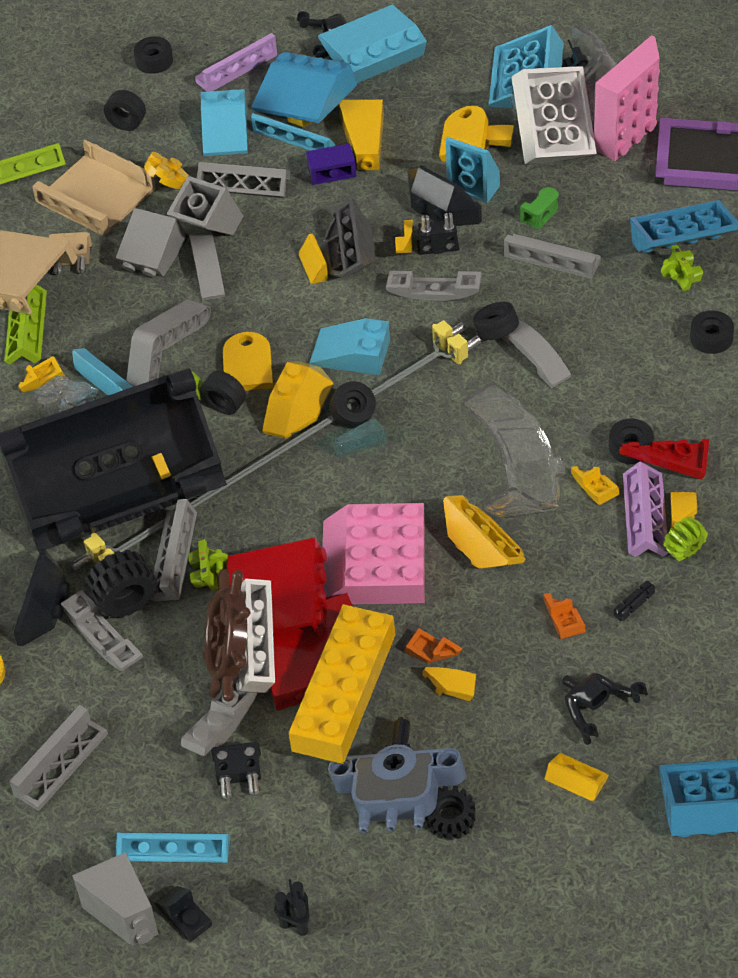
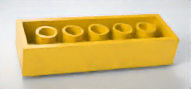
(342, 684)

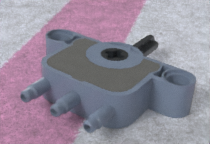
(397, 780)

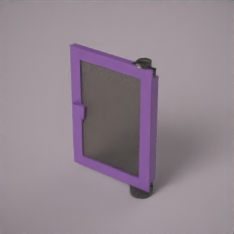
(696, 154)

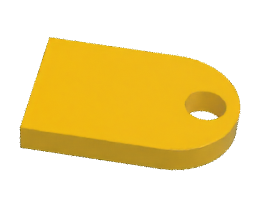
(467, 130)
(249, 363)

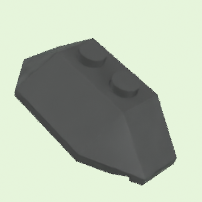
(348, 241)

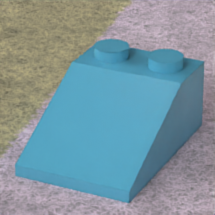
(224, 122)
(472, 169)
(353, 346)

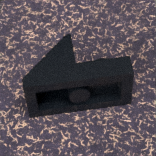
(184, 913)

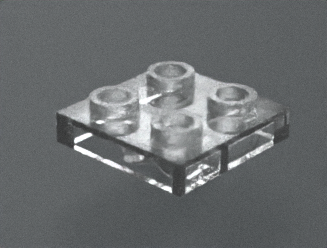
(64, 393)

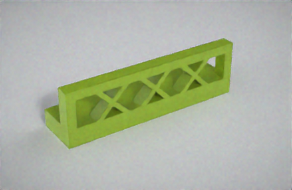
(31, 163)
(26, 330)

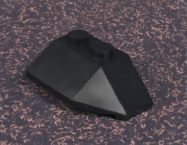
(436, 196)
(42, 600)

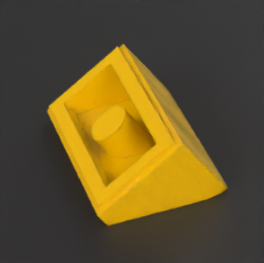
(313, 260)
(575, 776)

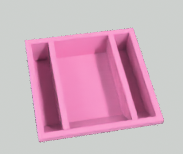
(627, 101)
(376, 553)

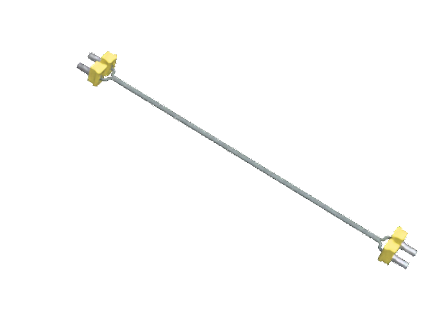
(443, 337)

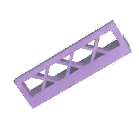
(238, 63)
(640, 507)

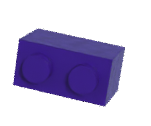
(331, 164)

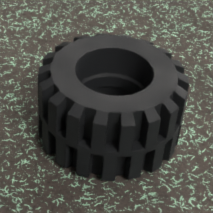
(121, 584)

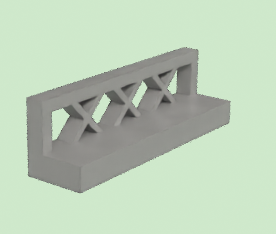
(246, 171)
(551, 255)
(174, 551)
(49, 754)

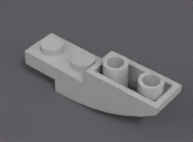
(219, 721)

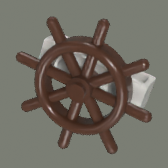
(240, 636)

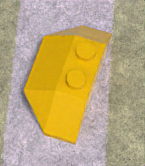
(296, 399)
(479, 535)

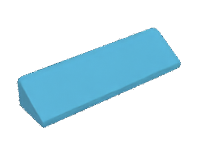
(289, 133)
(98, 372)
(174, 847)

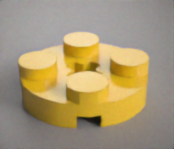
(168, 170)

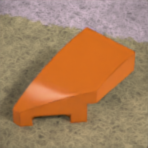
(564, 617)
(430, 649)

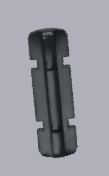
(634, 600)

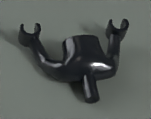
(326, 24)
(593, 693)

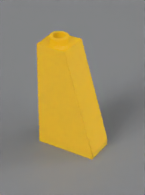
(363, 129)

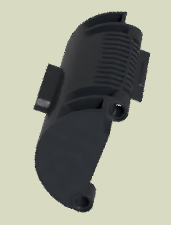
(153, 418)

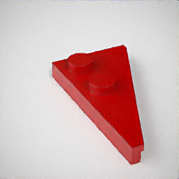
(672, 455)

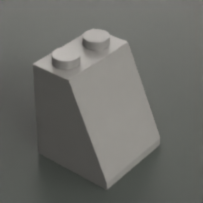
(206, 206)
(151, 243)
(117, 899)

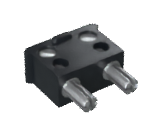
(437, 236)
(237, 764)

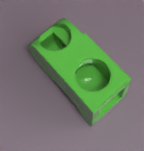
(540, 209)

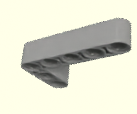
(159, 334)

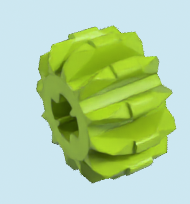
(685, 538)

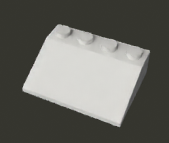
(553, 114)

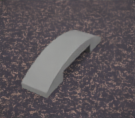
(207, 265)
(436, 289)
(540, 353)
(99, 632)

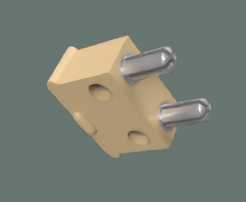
(81, 244)

